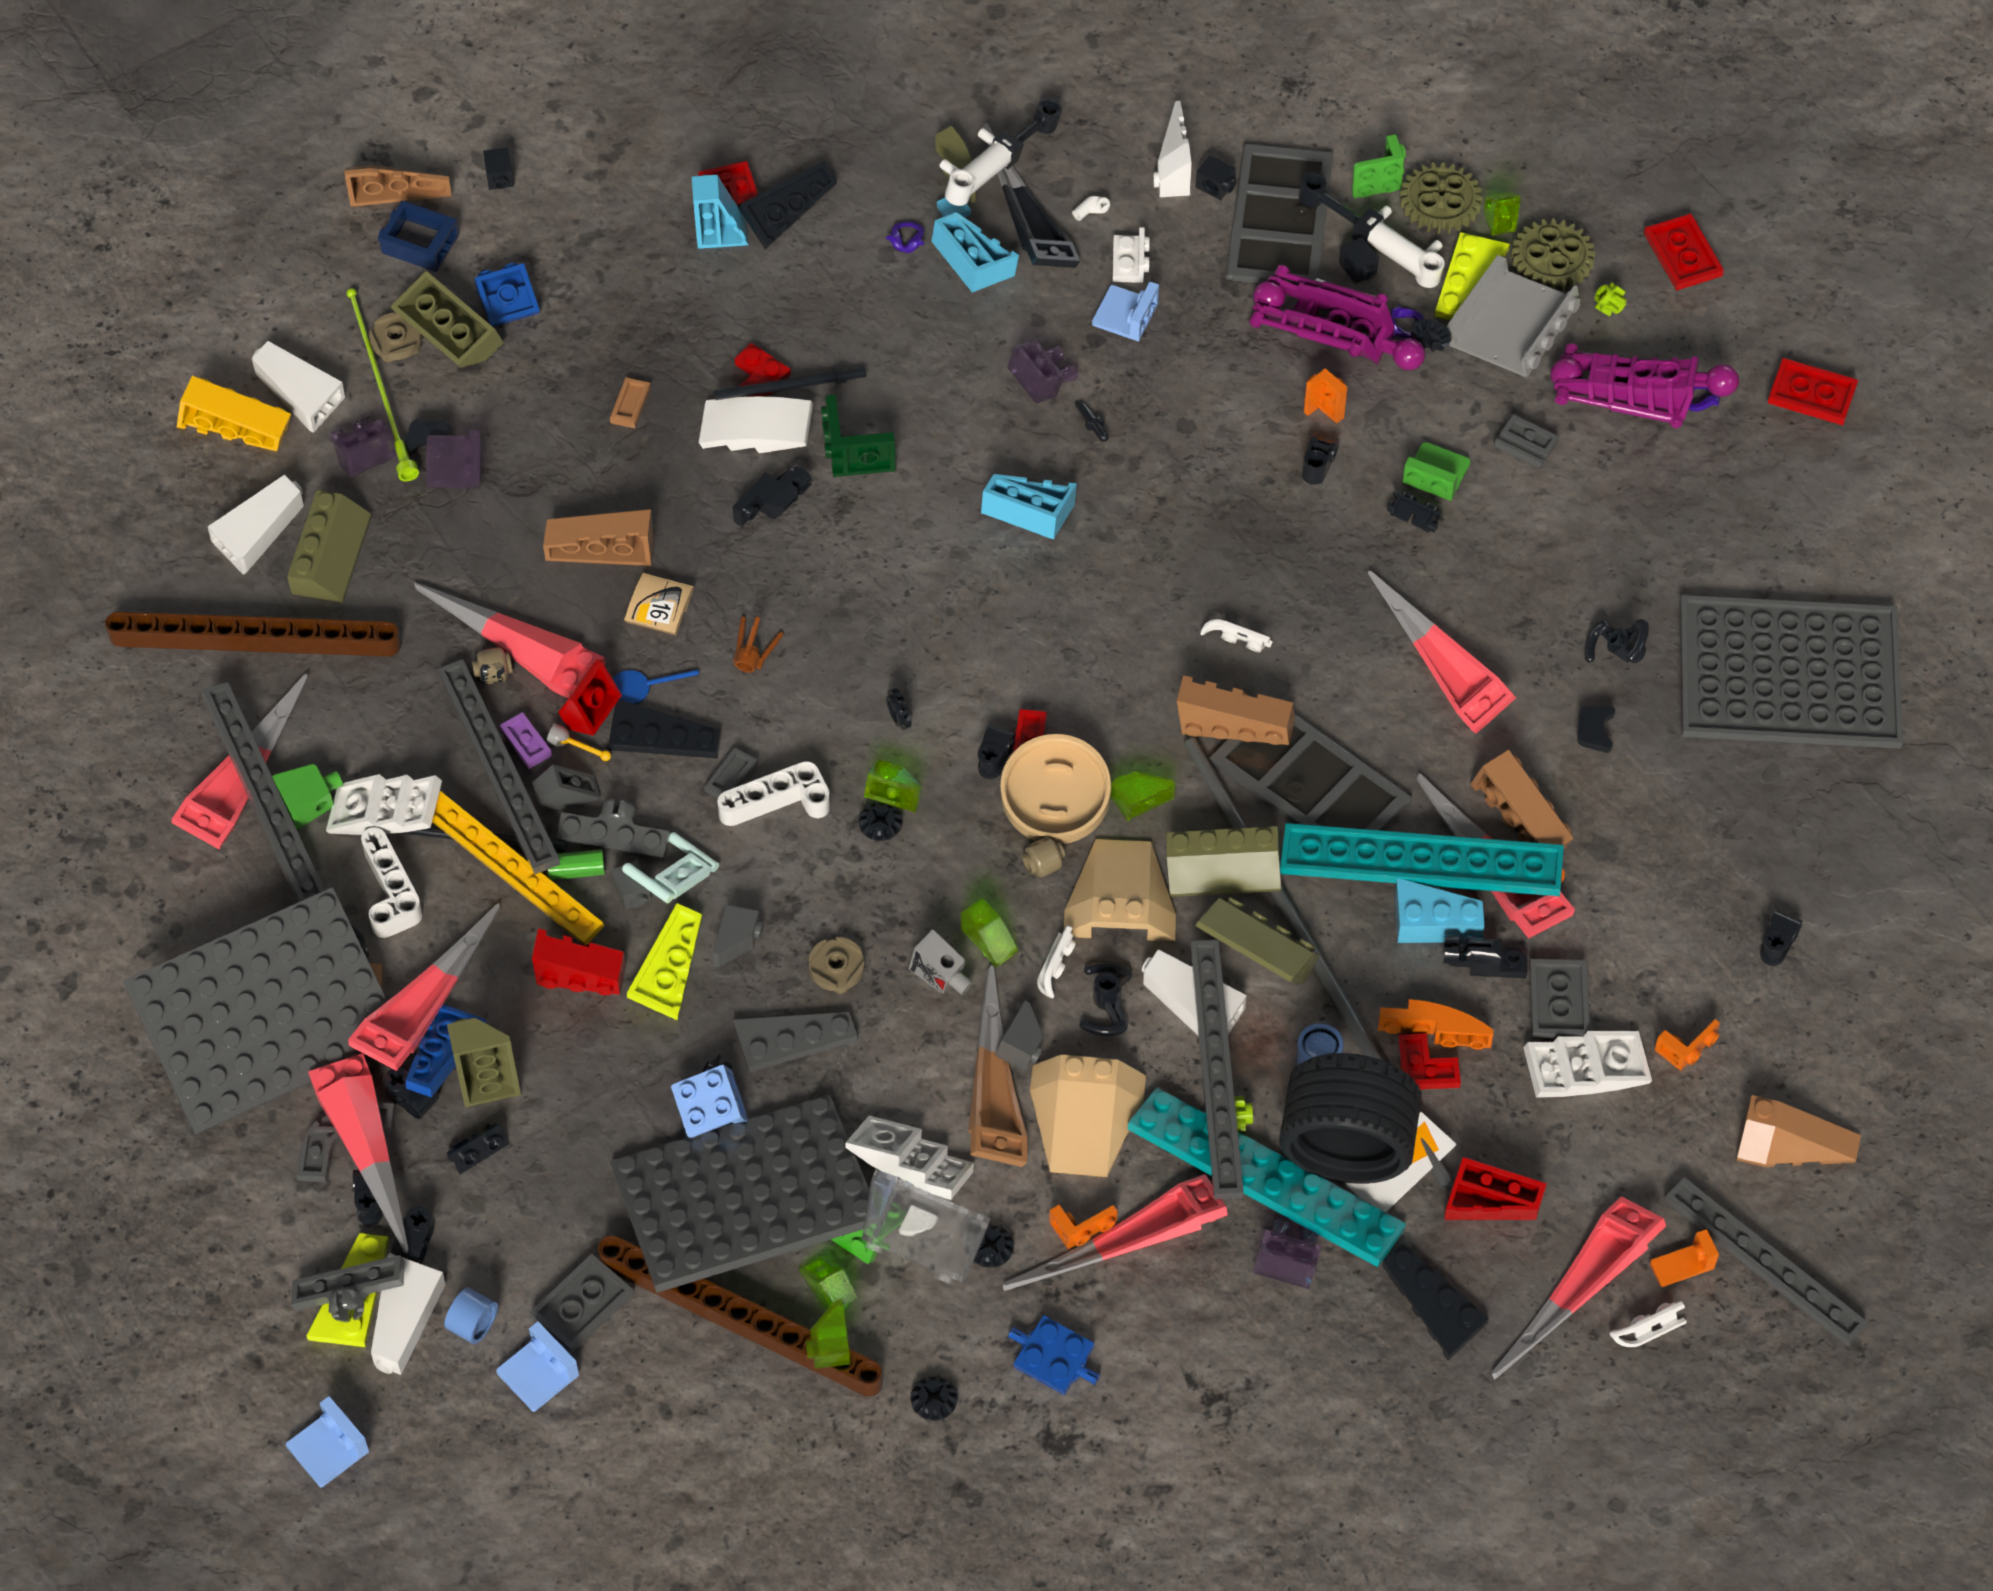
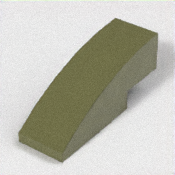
(952, 148)

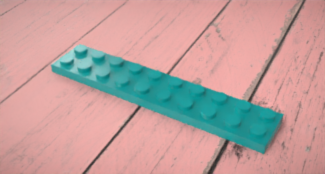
(1422, 859)
(1273, 1180)

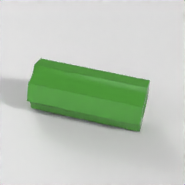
(578, 865)

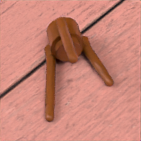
(748, 657)

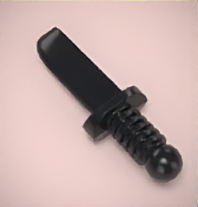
(1093, 423)

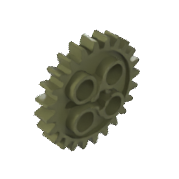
(1441, 198)
(1553, 254)

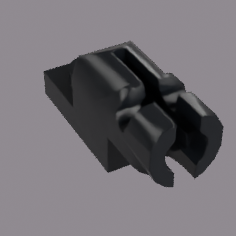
(771, 495)
(1485, 956)

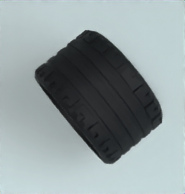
(1350, 1118)

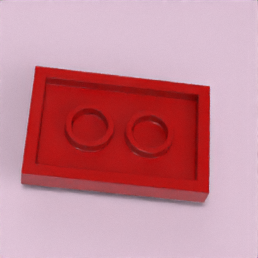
(1683, 252)
(1812, 391)

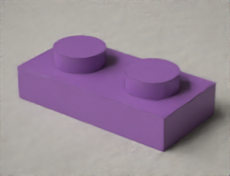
(525, 740)

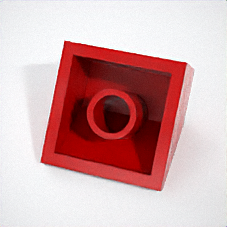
(590, 700)

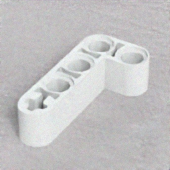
(733, 812)
(388, 878)

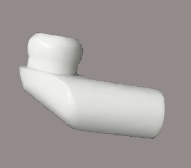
(1091, 205)

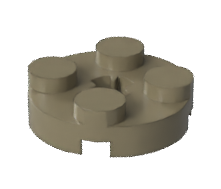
(394, 349)
(837, 979)

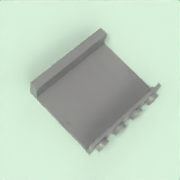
(1511, 319)

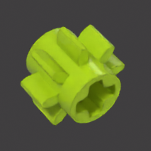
(1610, 299)
(1244, 1113)

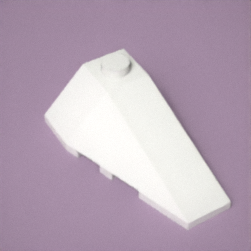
(1174, 162)

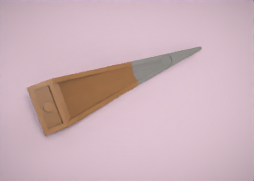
(995, 1113)

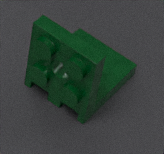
(849, 452)

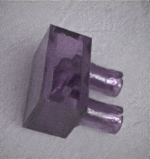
(1038, 372)
(363, 447)
(1287, 1257)

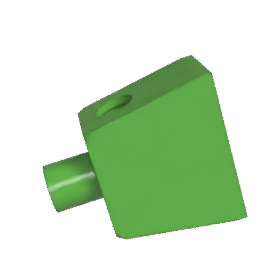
(306, 792)

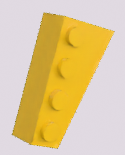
(231, 415)

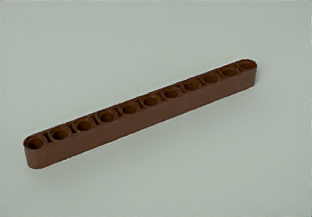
(240, 630)
(747, 1326)

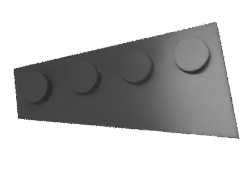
(787, 1038)

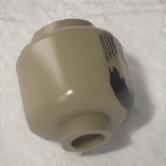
(492, 665)
(1043, 857)

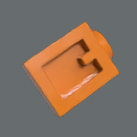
(1678, 1054)
(1077, 1235)
(1687, 1261)

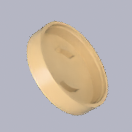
(1055, 788)

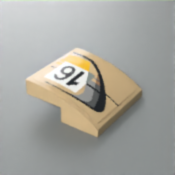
(659, 604)

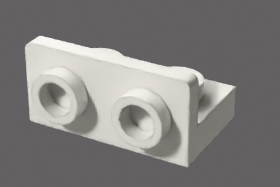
(1129, 257)

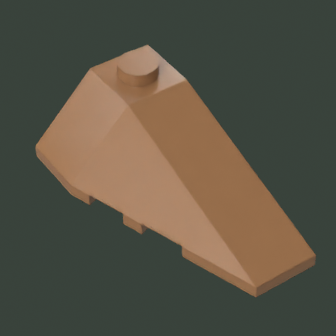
(387, 185)
(1785, 1134)

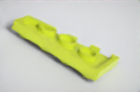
(1468, 264)
(666, 969)
(354, 1333)

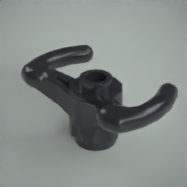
(1624, 643)
(1108, 996)

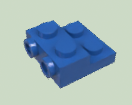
(506, 294)

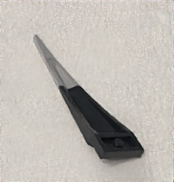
(1036, 230)

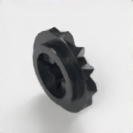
(1439, 334)
(898, 709)
(880, 831)
(1005, 1246)
(935, 1409)

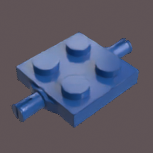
(1054, 1355)

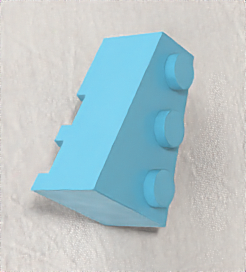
(716, 214)
(972, 254)
(1027, 504)
(1430, 913)

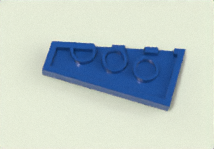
(435, 1054)

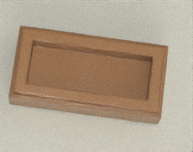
(630, 402)

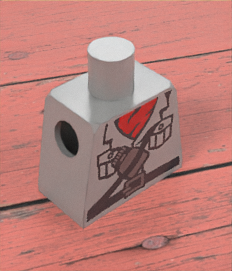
(939, 964)

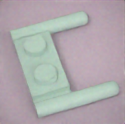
(680, 875)

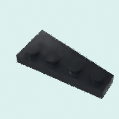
(783, 205)
(655, 732)
(1443, 1309)

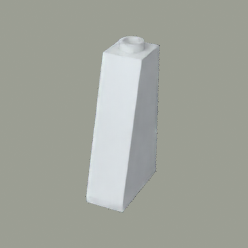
(300, 386)
(256, 523)
(1174, 986)
(404, 1315)

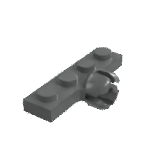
(614, 831)
(348, 1287)

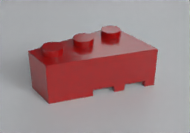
(576, 966)
(1493, 1194)

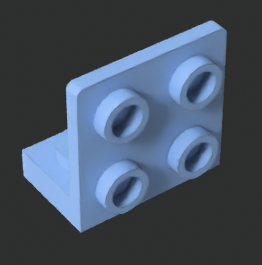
(1127, 311)
(709, 1101)
(539, 1369)
(328, 1444)

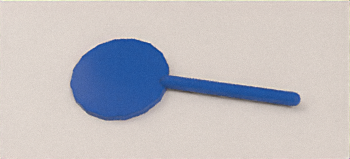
(635, 686)

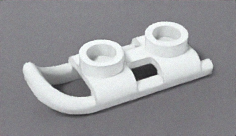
(1234, 632)
(1053, 964)
(1642, 1325)

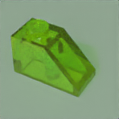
(1502, 212)
(892, 786)
(1140, 793)
(988, 932)
(828, 1281)
(829, 1338)

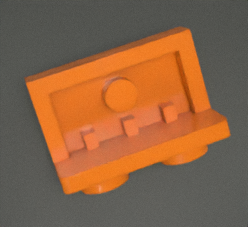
(1327, 394)

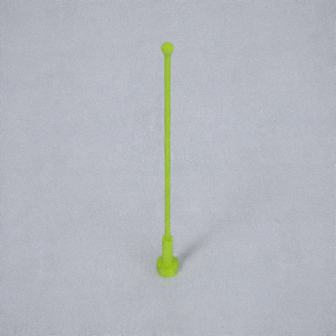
(406, 469)

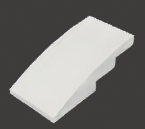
(756, 422)
(388, 804)
(1587, 1064)
(903, 1153)

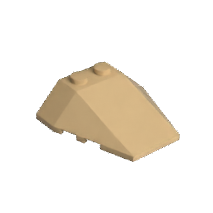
(1121, 890)
(1084, 1111)

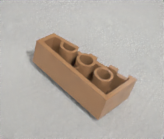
(601, 538)
(1233, 714)
(1520, 801)

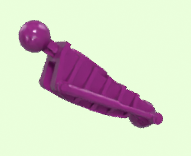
(1348, 306)
(1642, 387)

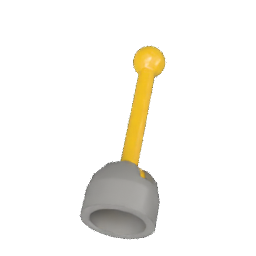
(560, 736)

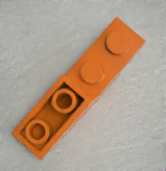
(1447, 1024)

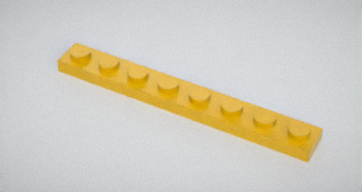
(515, 870)

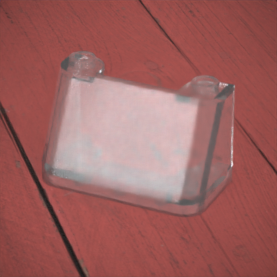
(922, 1227)

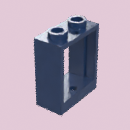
(430, 257)

